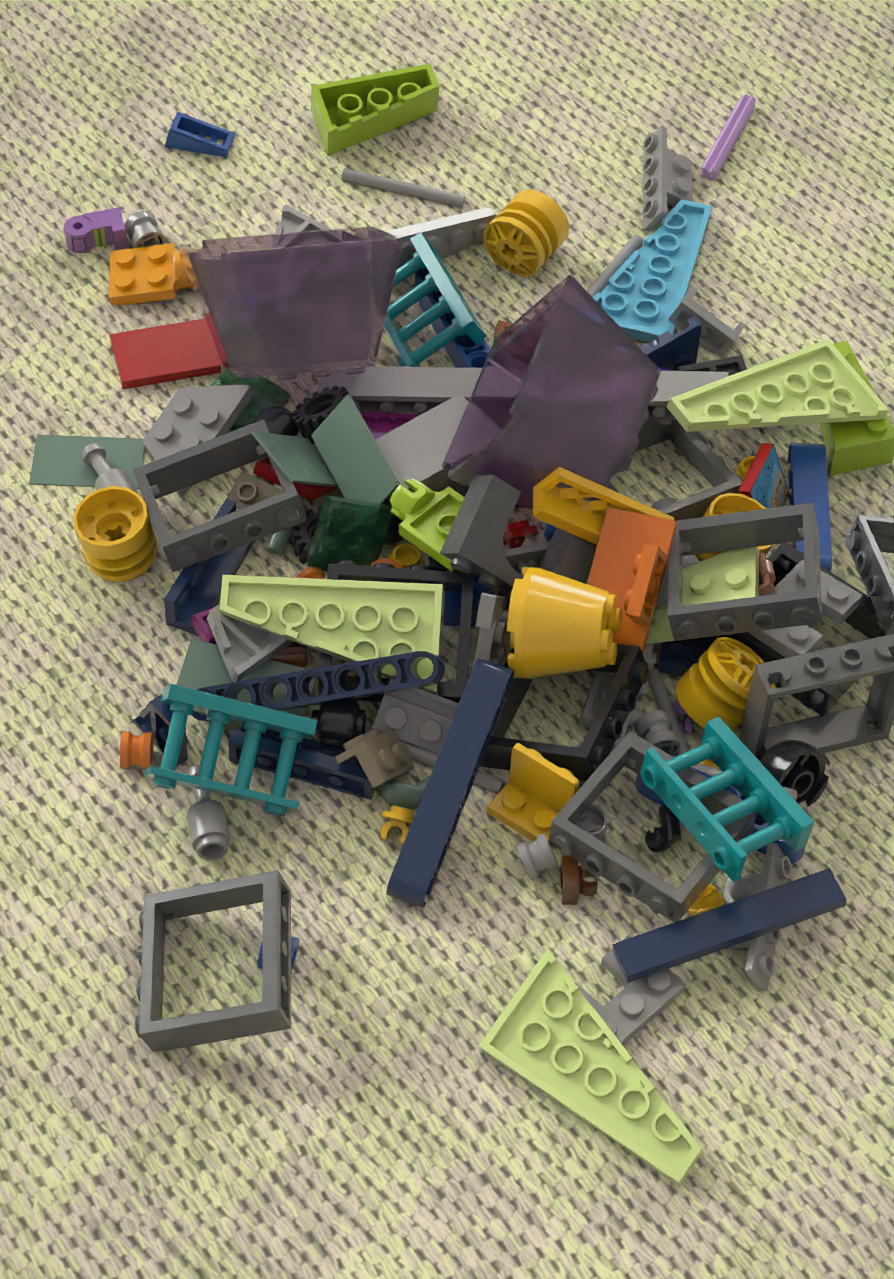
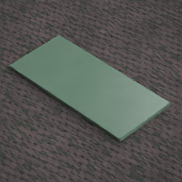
(206, 668)

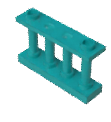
(449, 302)
(219, 713)
(745, 773)

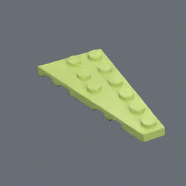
(790, 390)
(715, 579)
(342, 616)
(572, 1056)

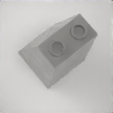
(421, 446)

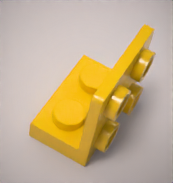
(533, 794)

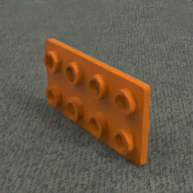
(632, 566)

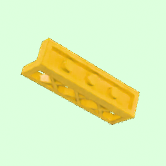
(575, 515)

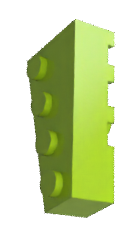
(372, 105)
(857, 443)

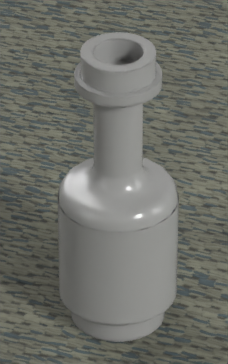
(94, 457)
(207, 824)

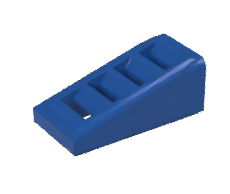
(184, 136)

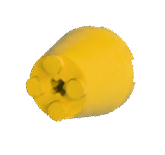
(560, 625)

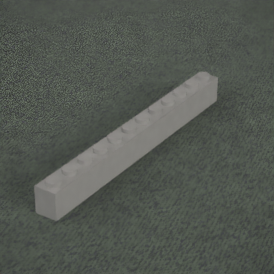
(423, 388)

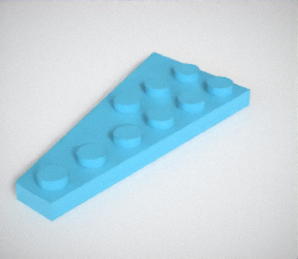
(658, 275)

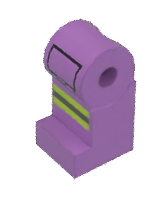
(96, 230)

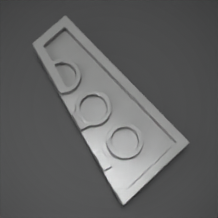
(446, 234)

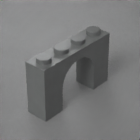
(478, 535)

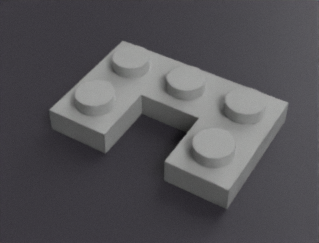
(837, 604)
(638, 1001)

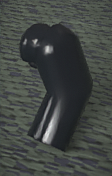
(666, 834)

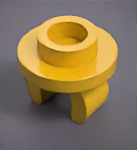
(398, 818)

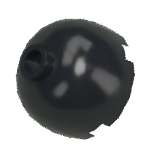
(798, 768)

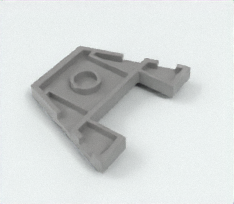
(492, 620)

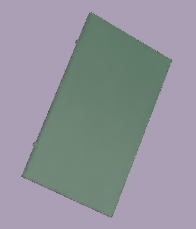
(354, 455)
(296, 458)
(60, 462)

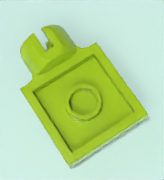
(426, 516)

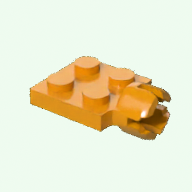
(146, 274)

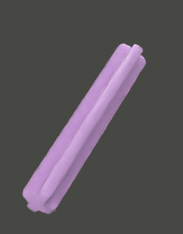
(728, 137)

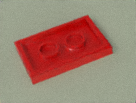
(164, 353)

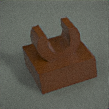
(572, 881)

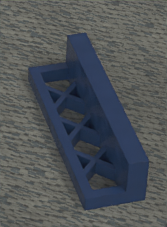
(200, 584)
(311, 763)

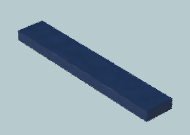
(728, 925)

